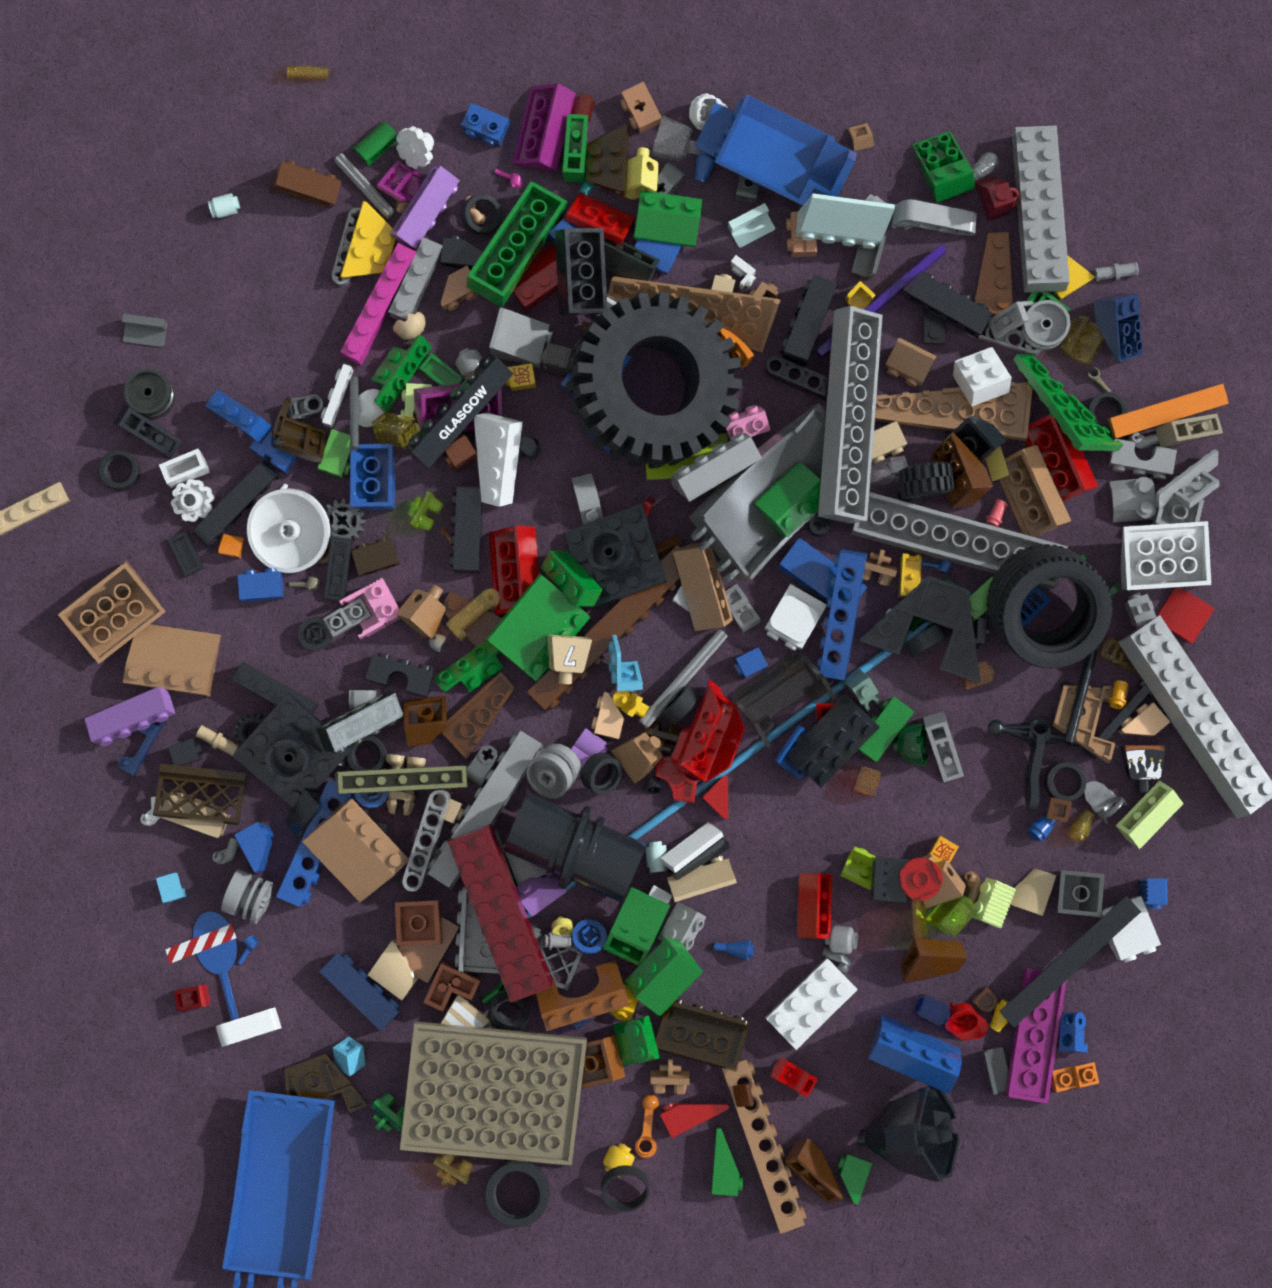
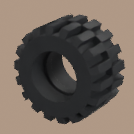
(926, 480)

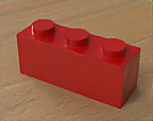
(814, 905)

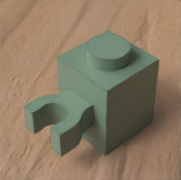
(862, 688)

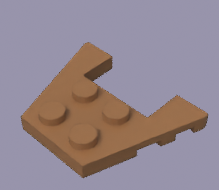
(1088, 720)

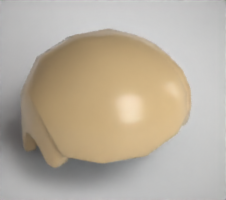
(411, 327)

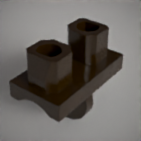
(667, 740)

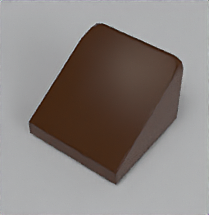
(743, 1095)

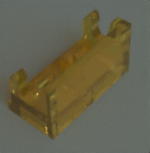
(394, 429)

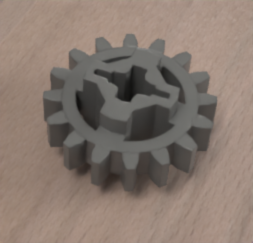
(350, 514)

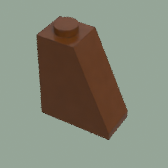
(932, 958)

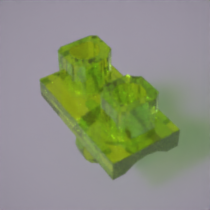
(420, 520)

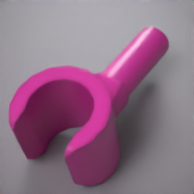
(514, 178)

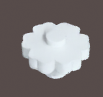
(415, 147)
(192, 500)

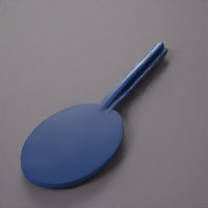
(218, 958)

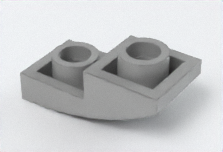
(347, 617)

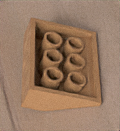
(112, 612)
(173, 660)
(355, 850)

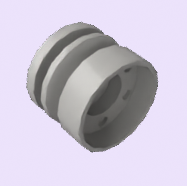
(251, 898)

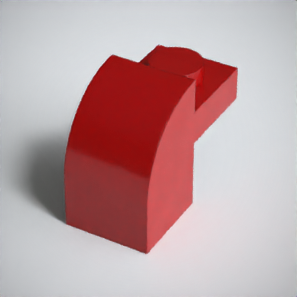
(793, 1077)

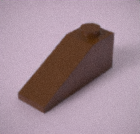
(813, 1168)

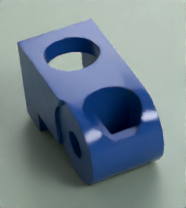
(1072, 1033)

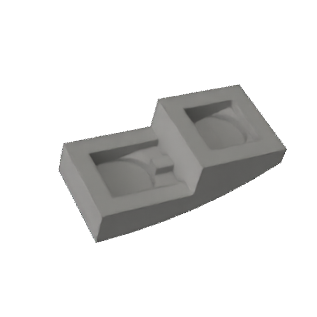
(741, 608)

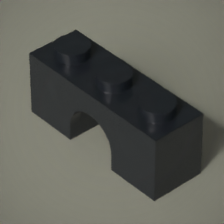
(382, 669)

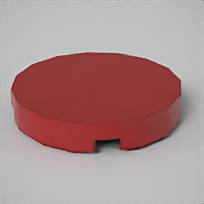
(920, 879)

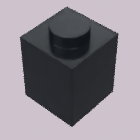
(186, 752)

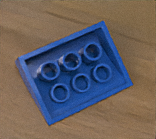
(916, 1054)

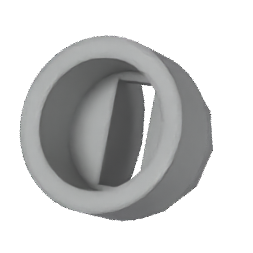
(437, 642)

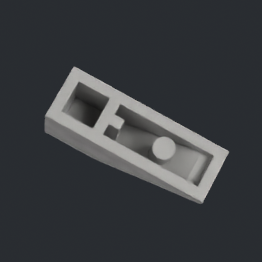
(943, 746)

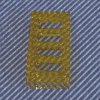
(1111, 658)

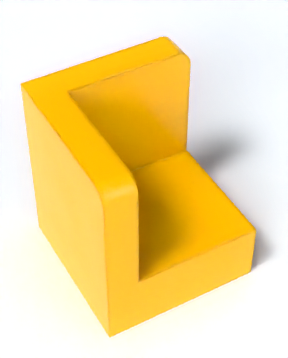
(859, 296)

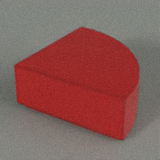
(648, 504)

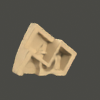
(1034, 891)
(394, 972)

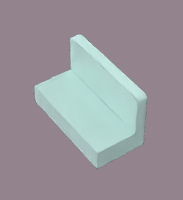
(751, 225)

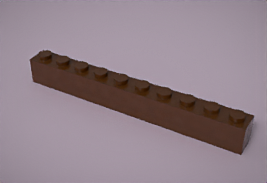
(617, 622)

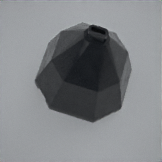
(916, 1134)

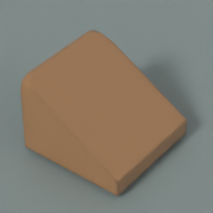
(861, 137)

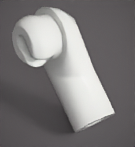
(148, 818)

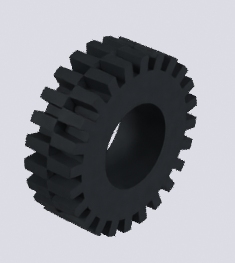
(694, 348)

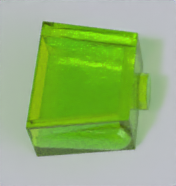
(952, 916)

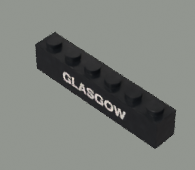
(459, 409)

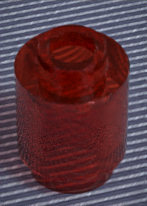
(583, 105)

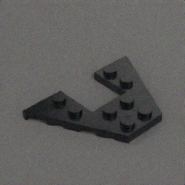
(942, 605)

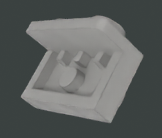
(683, 925)

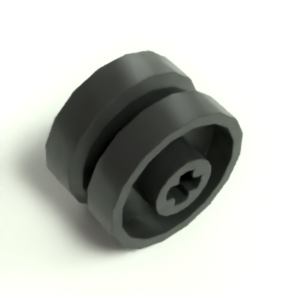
(154, 383)

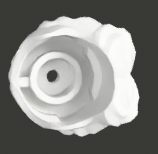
(701, 109)

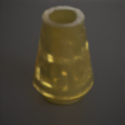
(1081, 827)

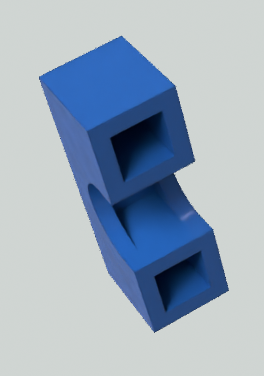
(238, 415)

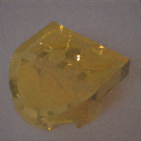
(1082, 340)

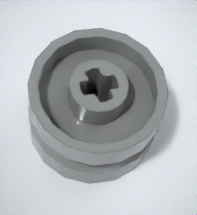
(1042, 313)
(553, 771)

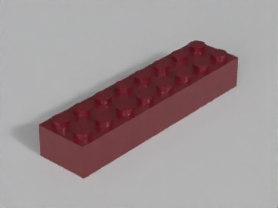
(500, 913)

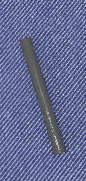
(354, 413)

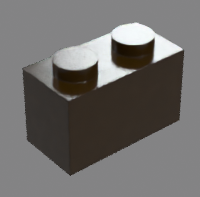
(375, 557)

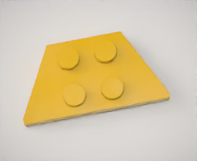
(369, 245)

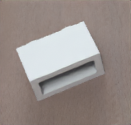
(184, 468)

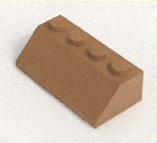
(1033, 493)

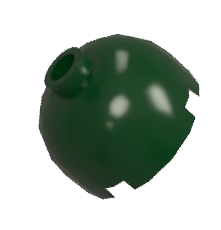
(912, 745)

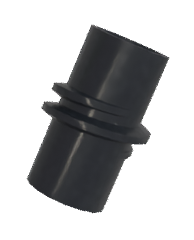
(574, 847)

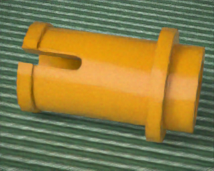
(1118, 697)

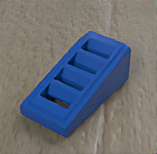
(1040, 606)

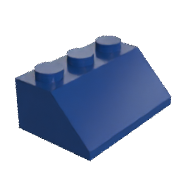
(373, 477)

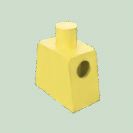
(641, 174)

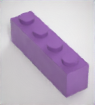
(424, 207)
(130, 716)

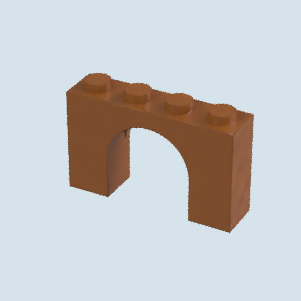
(606, 997)

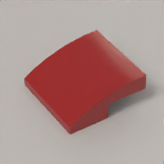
(1185, 614)

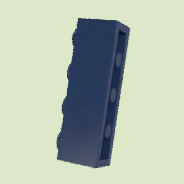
(360, 991)

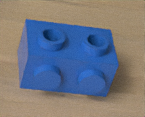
(485, 125)

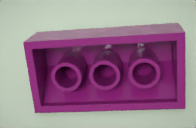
(544, 127)
(429, 398)

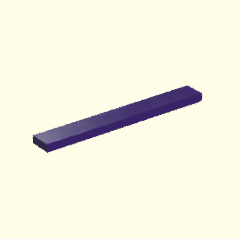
(893, 291)

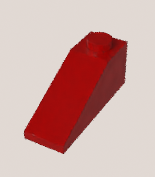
(687, 1115)

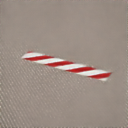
(200, 943)

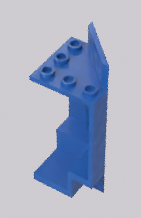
(776, 150)

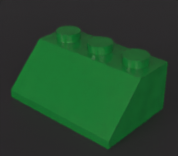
(667, 219)
(790, 500)
(663, 976)

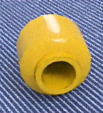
(618, 1156)

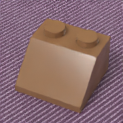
(909, 363)

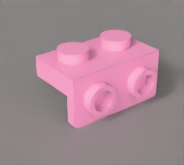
(751, 421)

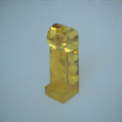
(486, 600)

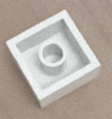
(982, 376)

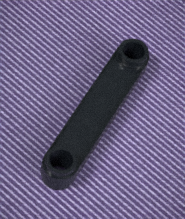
(1125, 712)

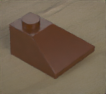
(424, 719)

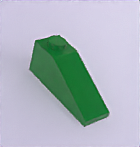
(575, 148)
(725, 1173)

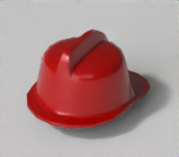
(965, 1022)

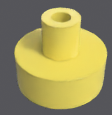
(562, 926)

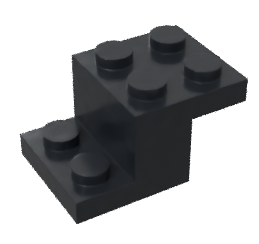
(885, 879)

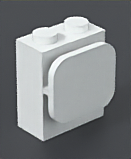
(794, 618)
(1136, 936)

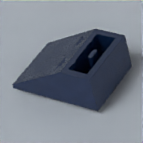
(1120, 324)

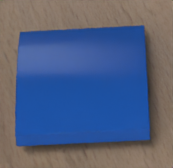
(664, 252)

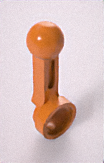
(650, 1104)

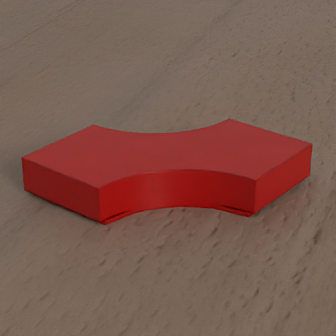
(683, 788)

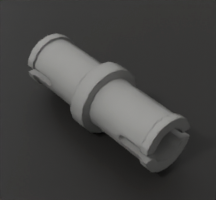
(1116, 271)

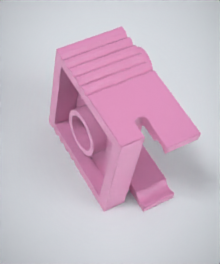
(381, 605)

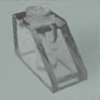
(886, 471)

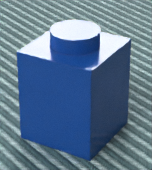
(750, 663)

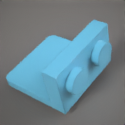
(624, 674)

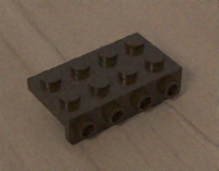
(702, 1035)

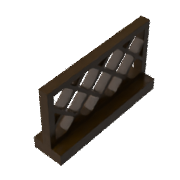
(205, 777)

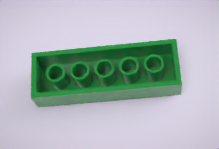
(516, 244)

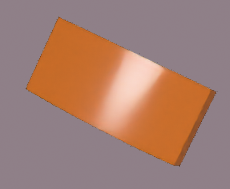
(739, 350)
(1074, 1077)

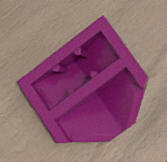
(400, 182)

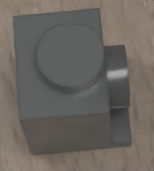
(746, 193)

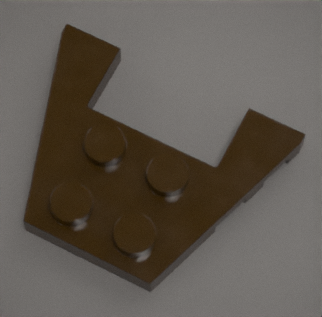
(320, 1079)

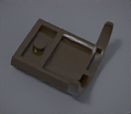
(297, 437)

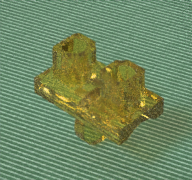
(461, 1173)

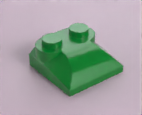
(636, 1041)

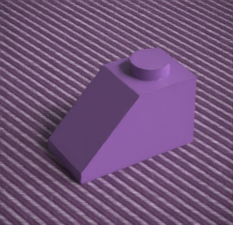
(539, 892)

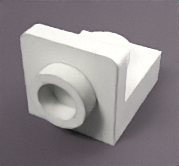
(742, 268)

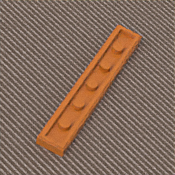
(1168, 411)

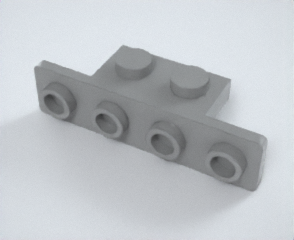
(1192, 484)

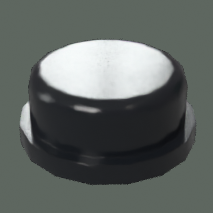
(314, 634)

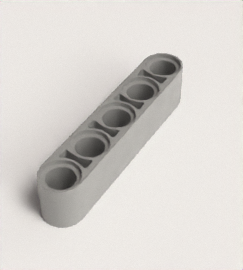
(422, 849)

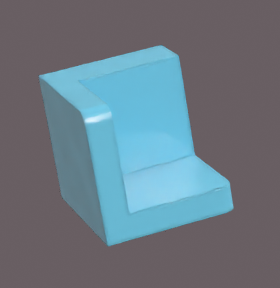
(170, 888)
(349, 1056)

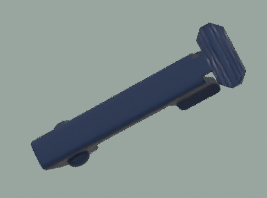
(132, 764)

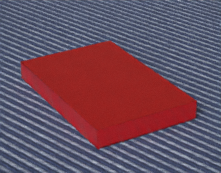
(594, 214)

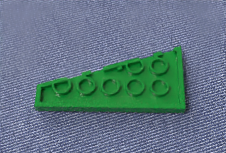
(1067, 410)

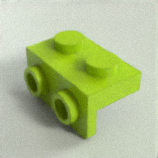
(859, 867)

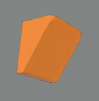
(231, 546)

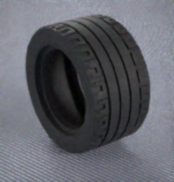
(1078, 635)

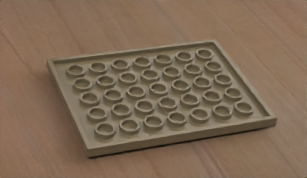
(493, 1093)

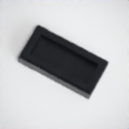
(185, 554)

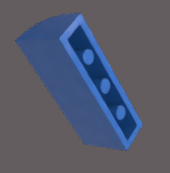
(813, 571)

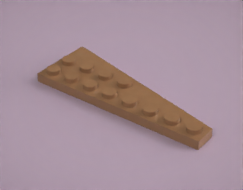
(741, 314)
(950, 408)

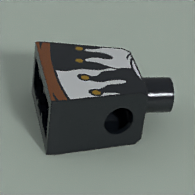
(1143, 764)

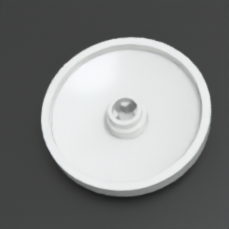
(288, 530)

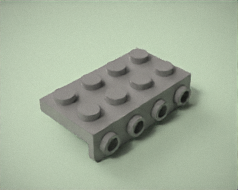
(474, 951)

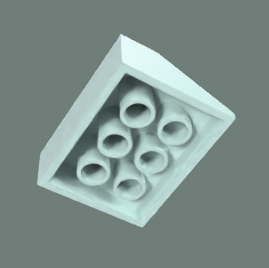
(843, 220)

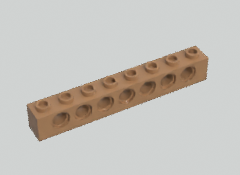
(785, 1220)

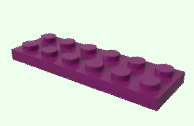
(1035, 1047)

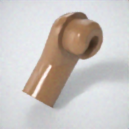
(974, 883)

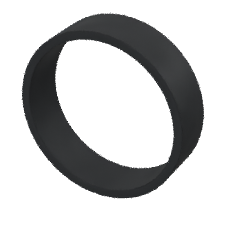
(619, 1171)

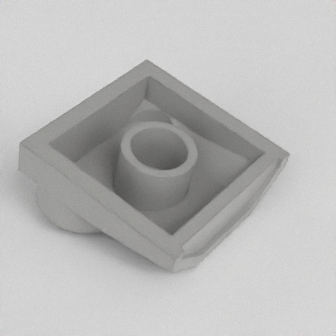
(1133, 500)
(1178, 513)

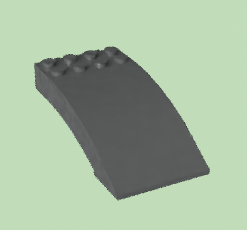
(731, 519)

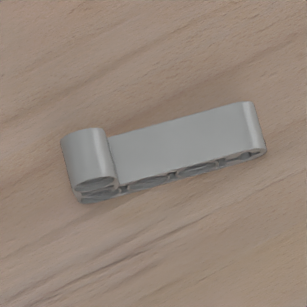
(934, 217)

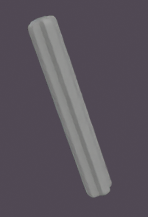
(362, 183)

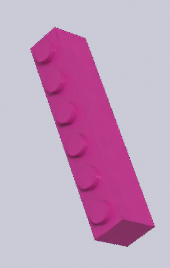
(377, 306)

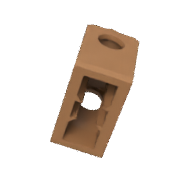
(423, 611)
(638, 755)
(951, 887)

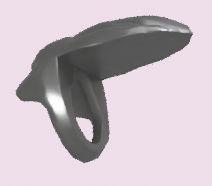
(1102, 800)

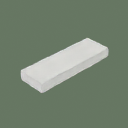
(691, 847)

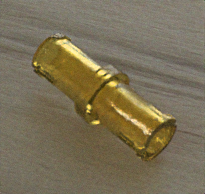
(308, 72)

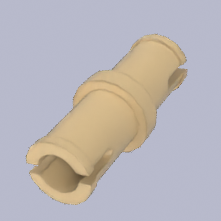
(217, 740)

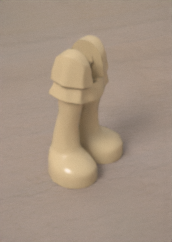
(397, 762)

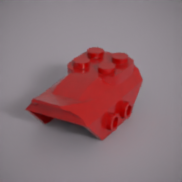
(712, 738)

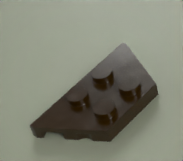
(609, 160)

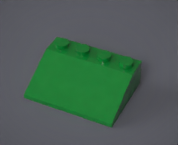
(525, 627)

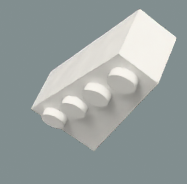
(497, 456)

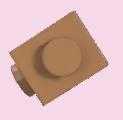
(763, 289)

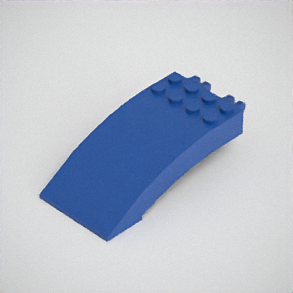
(279, 1188)

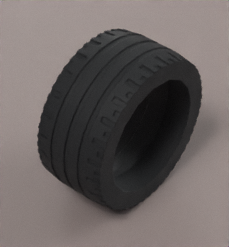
(511, 1219)

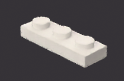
(336, 395)

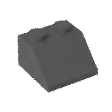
(1080, 893)

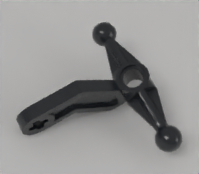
(1037, 735)

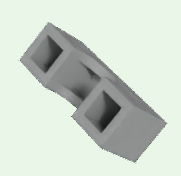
(1160, 464)

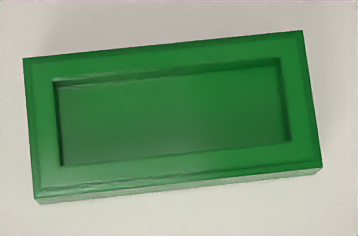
(439, 371)

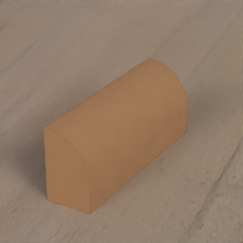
(702, 587)

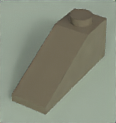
(1188, 430)

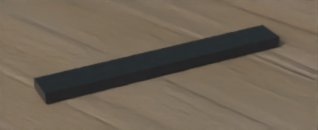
(1070, 961)

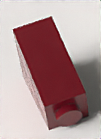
(995, 197)

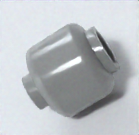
(468, 361)
(842, 939)

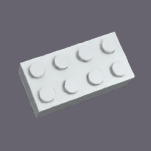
(811, 1003)

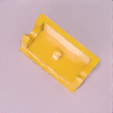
(909, 574)

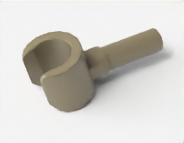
(1098, 380)
(312, 583)

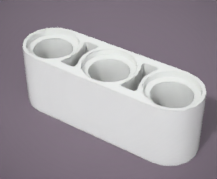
(248, 1027)

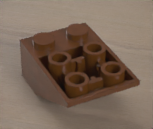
(969, 474)

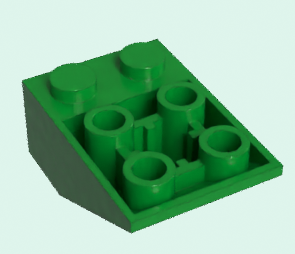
(944, 166)
(636, 926)

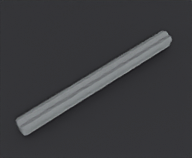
(683, 678)

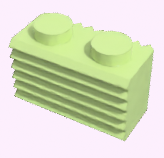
(993, 902)

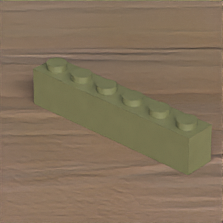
(400, 780)

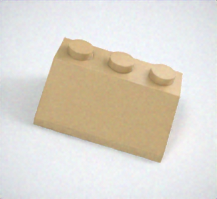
(703, 879)

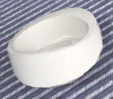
(368, 408)

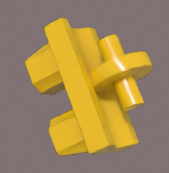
(629, 703)

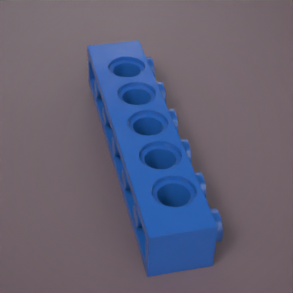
(856, 562)
(288, 890)

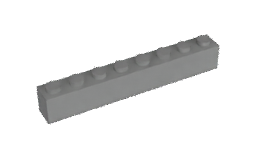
(489, 801)

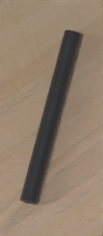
(1079, 700)

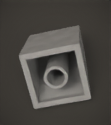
(519, 338)

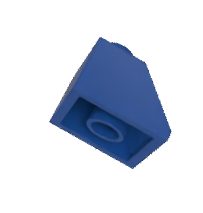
(256, 845)

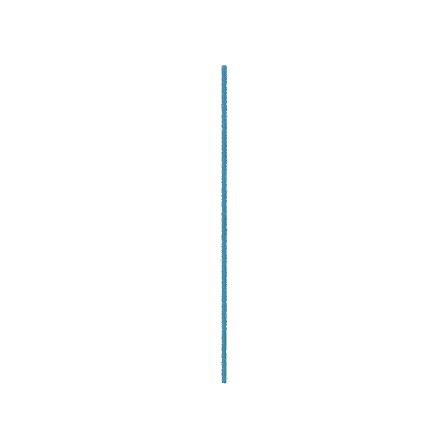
(770, 736)

